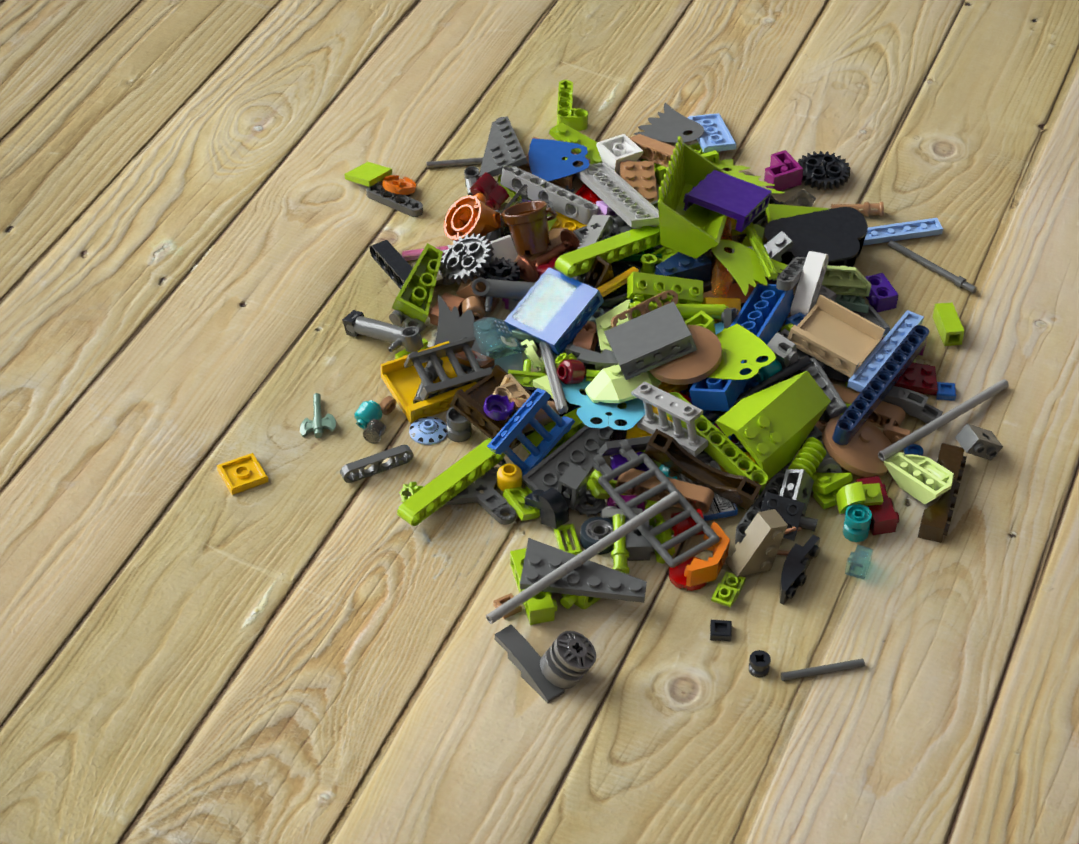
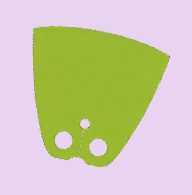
(740, 345)

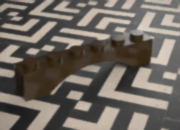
(732, 487)
(935, 517)

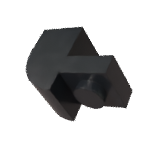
(551, 505)

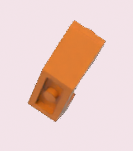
(706, 571)

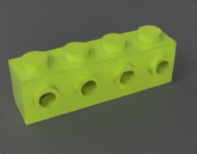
(645, 286)

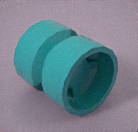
(857, 523)

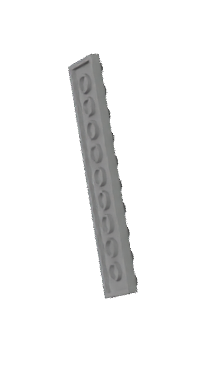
(619, 195)

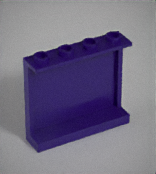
(729, 197)

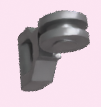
(398, 317)

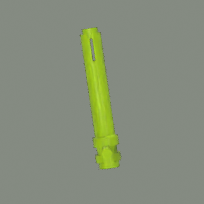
(686, 310)

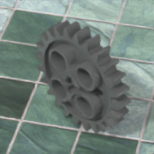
(466, 258)

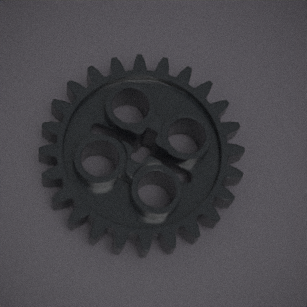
(824, 170)

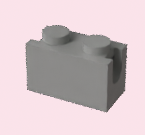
(783, 349)

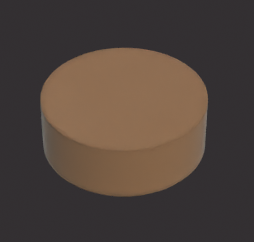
(388, 405)

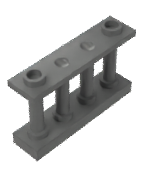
(446, 384)

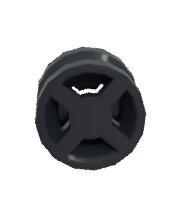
(761, 668)

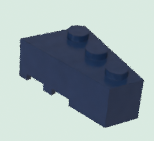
(686, 267)

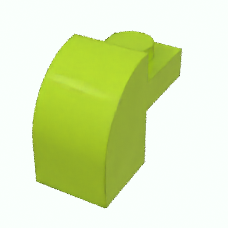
(858, 494)

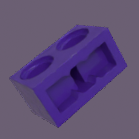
(882, 294)

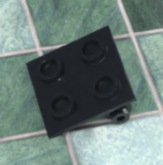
(787, 508)

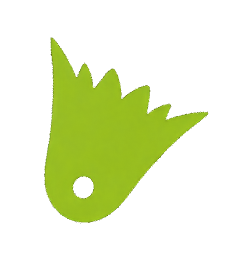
(743, 264)

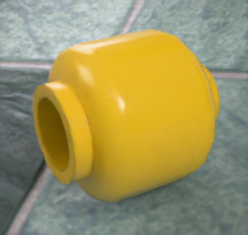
(509, 477)

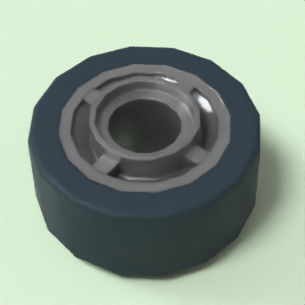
(594, 530)

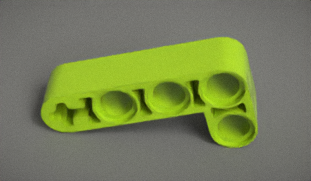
(566, 114)

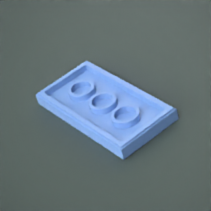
(715, 135)

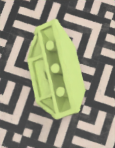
(846, 281)
(612, 387)
(919, 476)

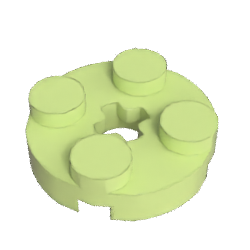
(530, 352)

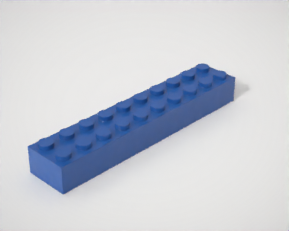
(761, 315)

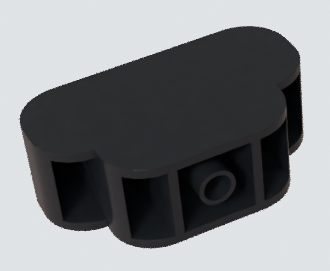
(831, 231)

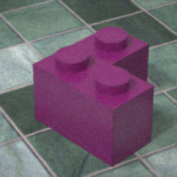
(783, 172)

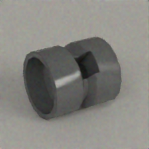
(458, 427)

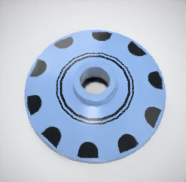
(428, 430)

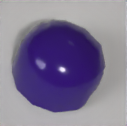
(498, 407)

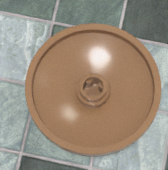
(695, 365)
(861, 453)

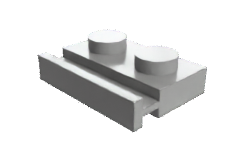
(609, 511)

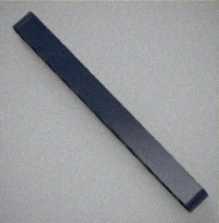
(880, 385)

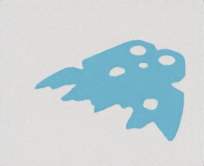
(589, 410)

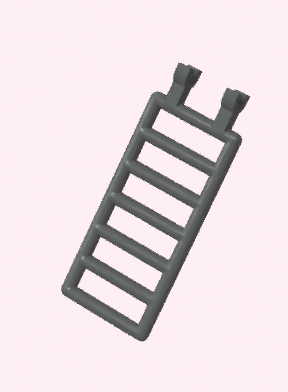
(633, 461)

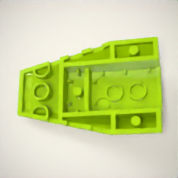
(776, 420)

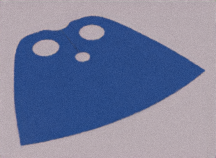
(547, 156)

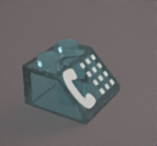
(495, 338)

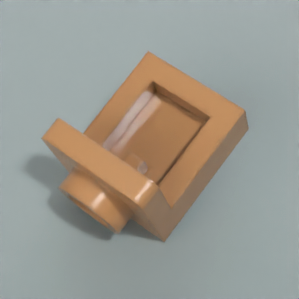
(894, 433)

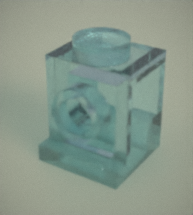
(859, 562)

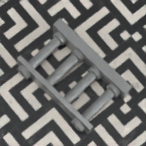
(678, 409)

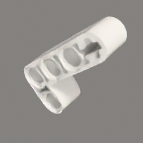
(809, 283)

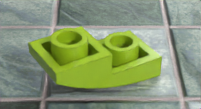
(728, 589)

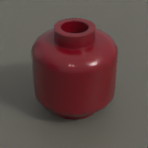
(571, 371)

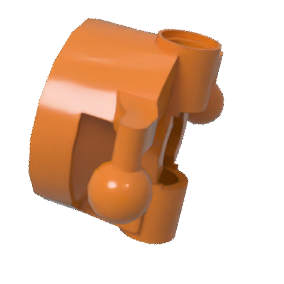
(470, 216)

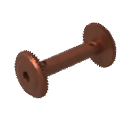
(528, 270)

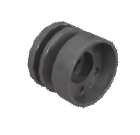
(568, 659)

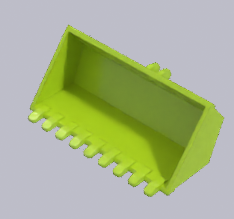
(697, 227)

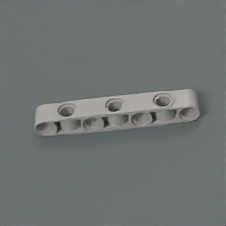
(540, 189)

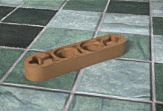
(643, 307)

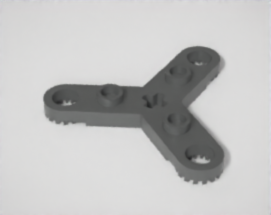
(490, 499)

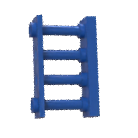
(520, 419)

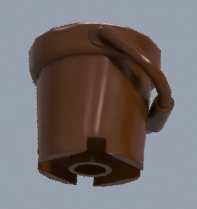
(529, 225)

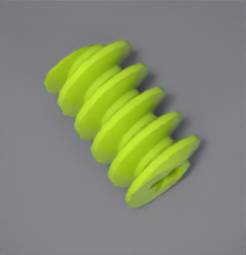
(809, 456)

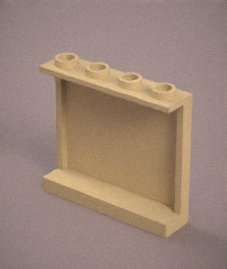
(836, 336)

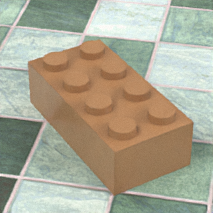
(641, 177)

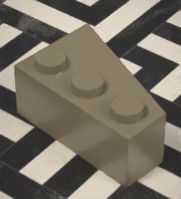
(759, 546)

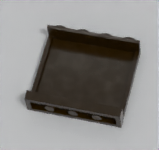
(471, 405)

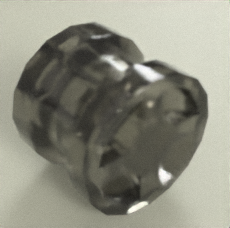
(374, 431)

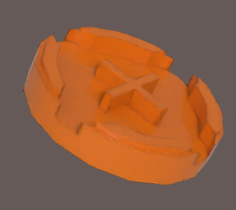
(399, 186)

